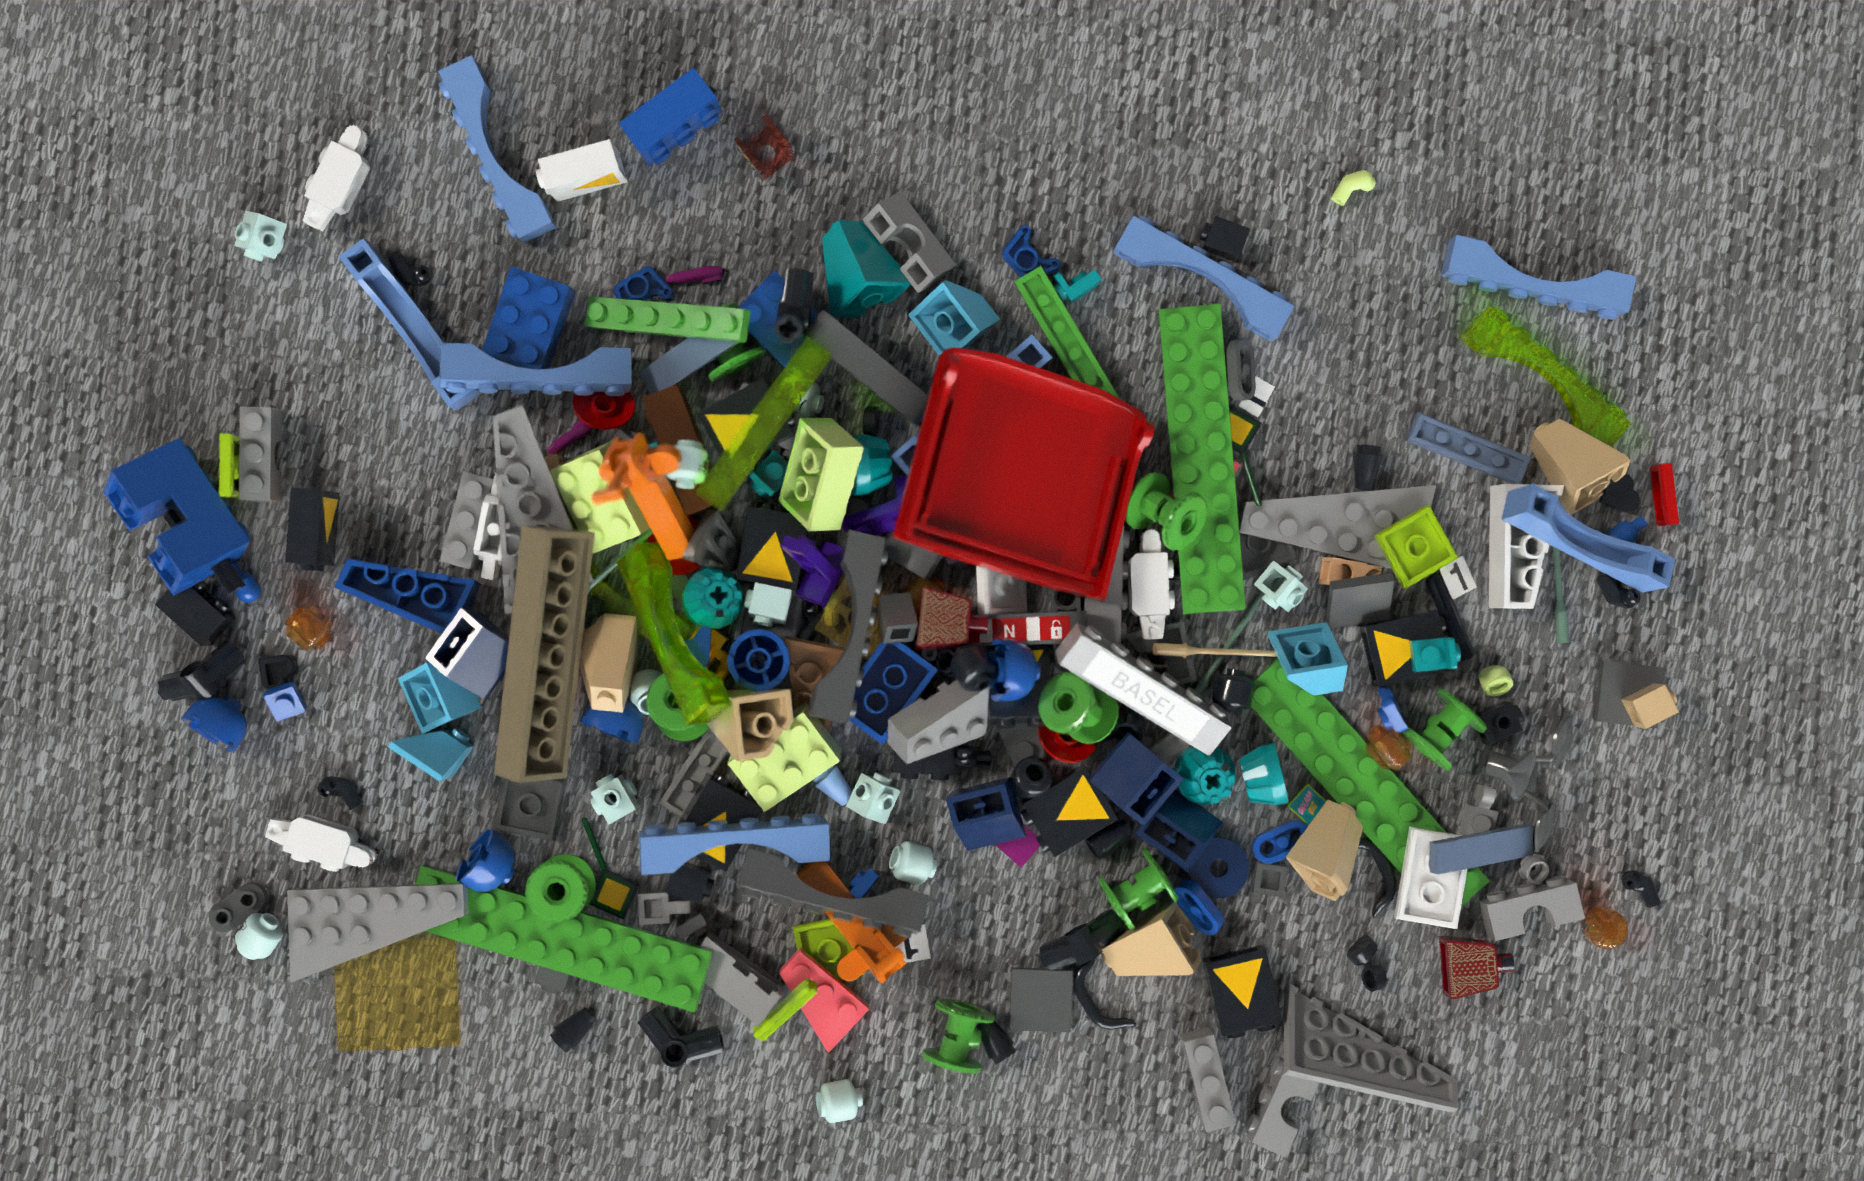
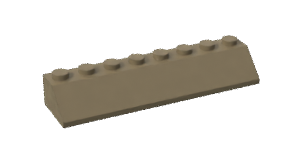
(543, 653)

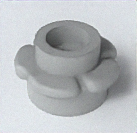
(1533, 868)

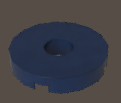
(1236, 868)

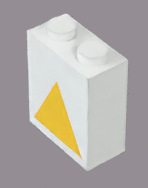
(581, 170)

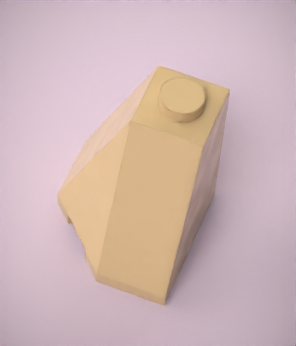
(1577, 462)
(609, 661)
(753, 722)
(1328, 850)
(1156, 946)

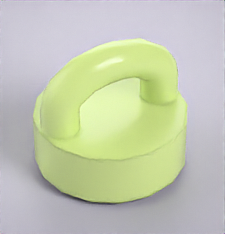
(1495, 680)

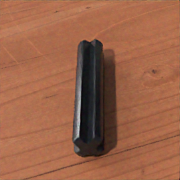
(1447, 608)

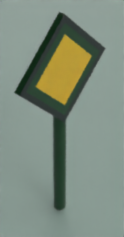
(1242, 433)
(612, 891)

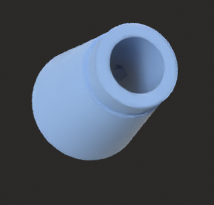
(834, 785)

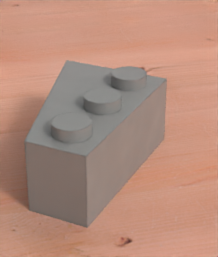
(939, 722)
(741, 981)

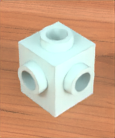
(260, 236)
(1281, 586)
(873, 797)
(611, 809)

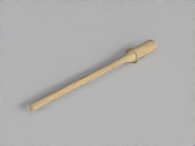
(1185, 650)

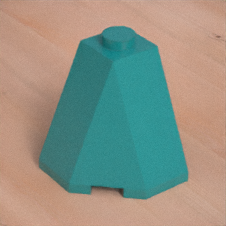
(858, 270)

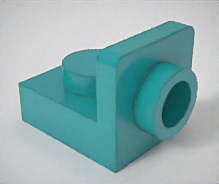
(1080, 285)
(769, 475)
(1434, 654)

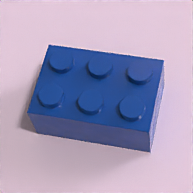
(672, 118)
(764, 306)
(528, 320)
(890, 683)

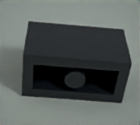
(197, 613)

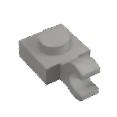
(1479, 816)
(658, 907)

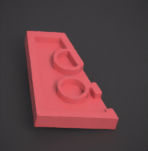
(835, 1005)

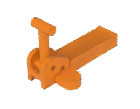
(643, 471)
(871, 947)

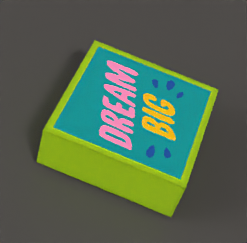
(1306, 803)

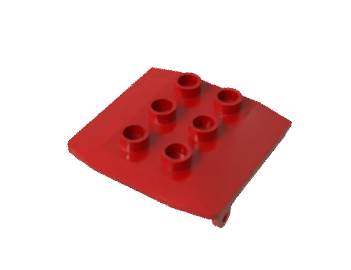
(1022, 472)

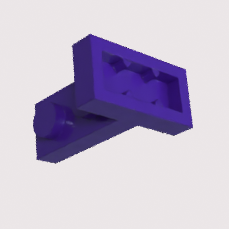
(878, 518)
(820, 566)

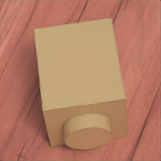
(1650, 705)

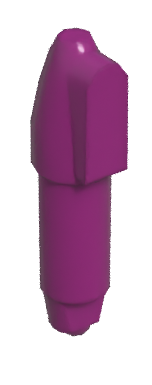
(702, 274)
(578, 432)

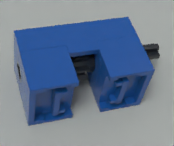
(202, 531)

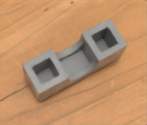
(899, 222)
(257, 468)
(464, 522)
(1505, 912)
(1208, 1079)
(1268, 1126)

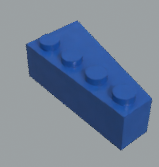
(409, 593)

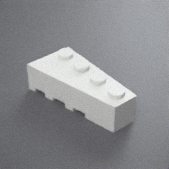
(1513, 555)

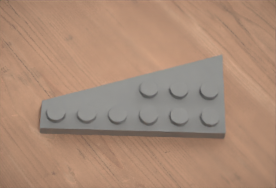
(524, 490)
(1334, 522)
(349, 922)
(1351, 1056)

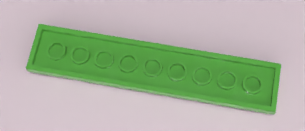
(1202, 455)
(1343, 768)
(580, 947)

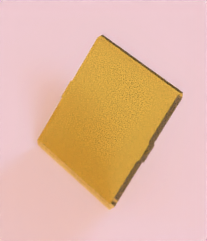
(399, 997)

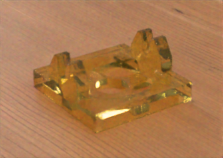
(826, 622)

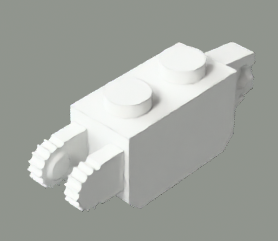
(337, 178)
(488, 536)
(1149, 585)
(321, 841)

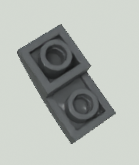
(912, 557)

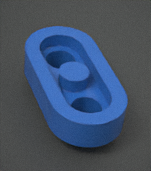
(1280, 840)
(1198, 907)

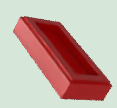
(1664, 494)

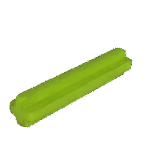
(786, 1009)

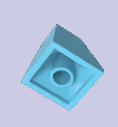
(953, 317)
(1310, 657)
(436, 698)
(435, 752)

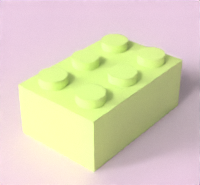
(820, 474)
(609, 521)
(797, 759)

